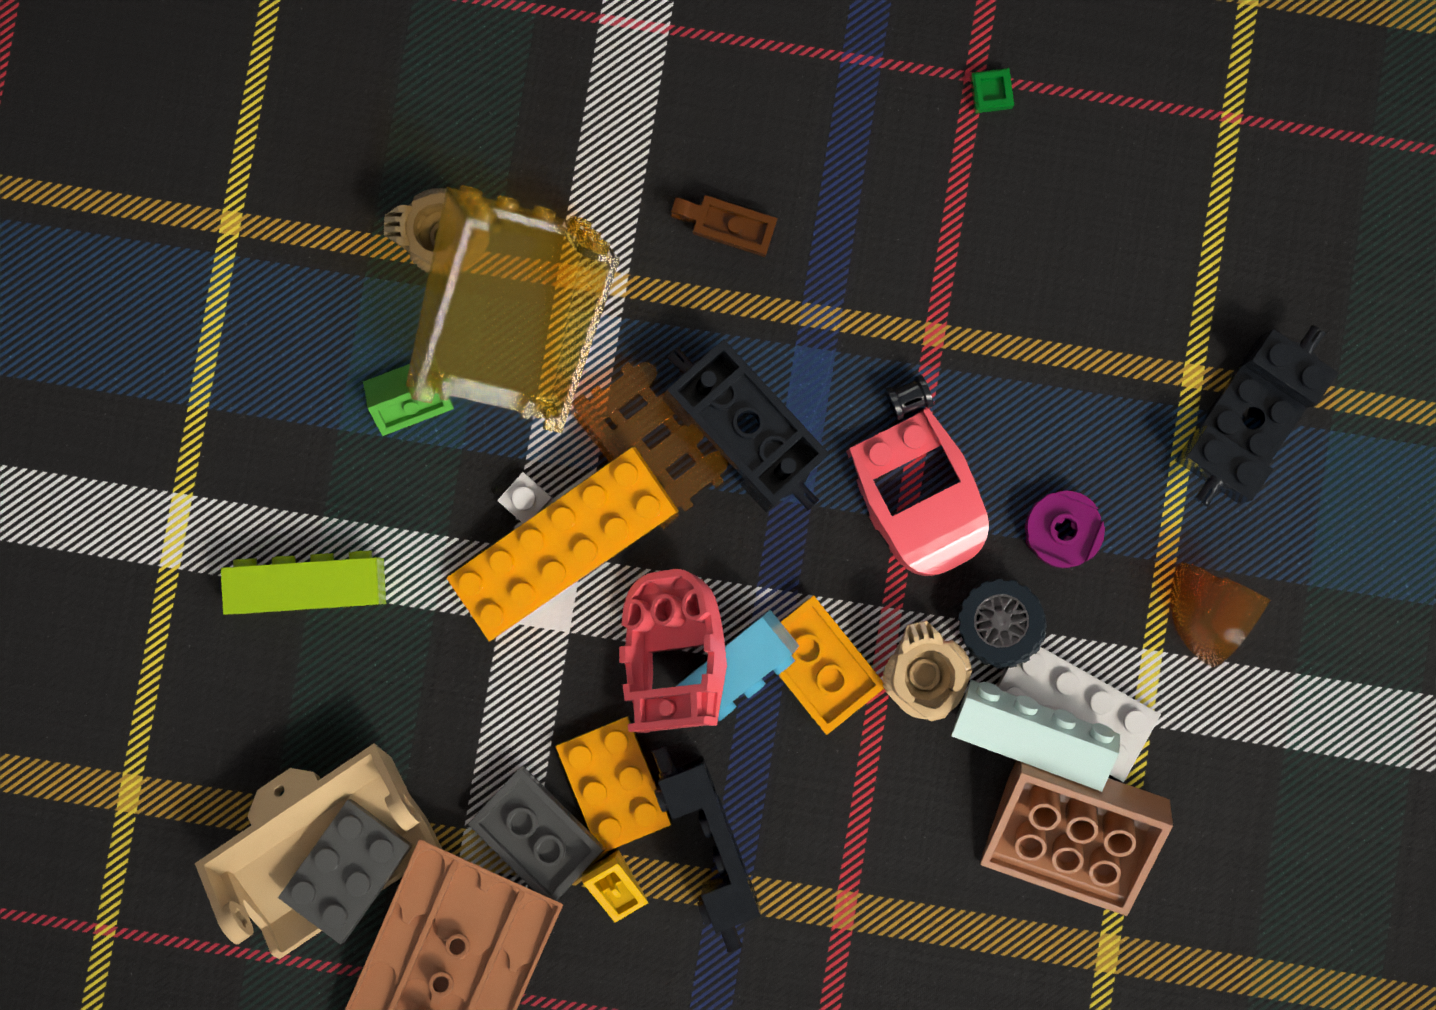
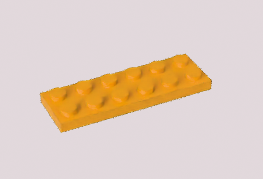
(562, 544)

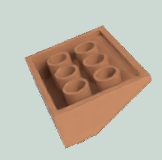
(1077, 837)

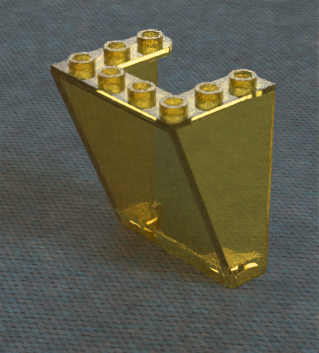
(510, 306)

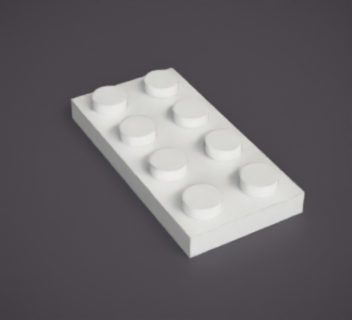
(1066, 687)

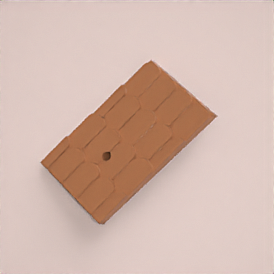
(454, 939)

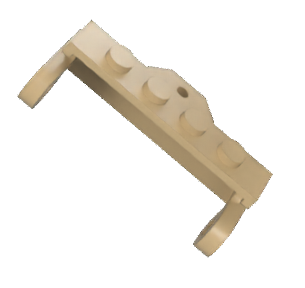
(258, 863)

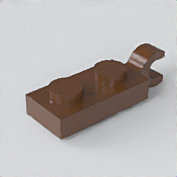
(727, 223)

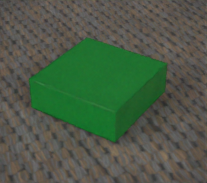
(992, 90)

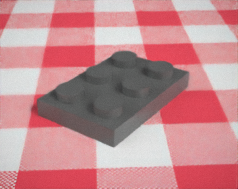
(536, 835)
(345, 871)

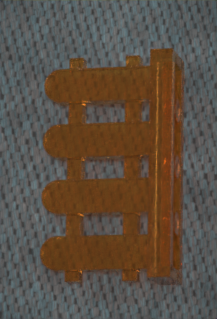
(630, 432)

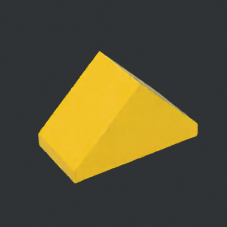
(614, 886)

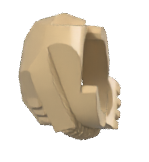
(926, 673)

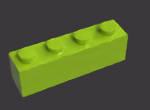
(304, 584)

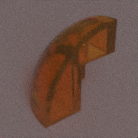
(1212, 612)

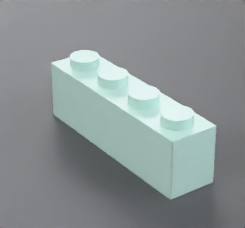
(1037, 735)

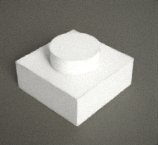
(524, 498)

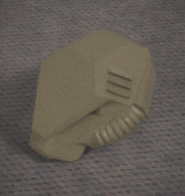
(417, 225)

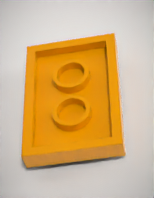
(828, 669)
(613, 784)

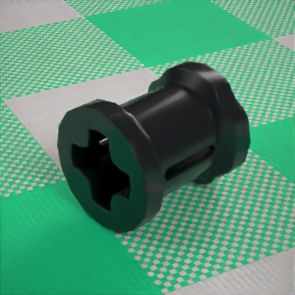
(909, 397)

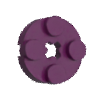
(1084, 519)

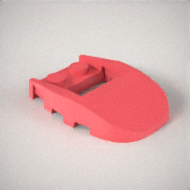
(937, 530)
(667, 614)

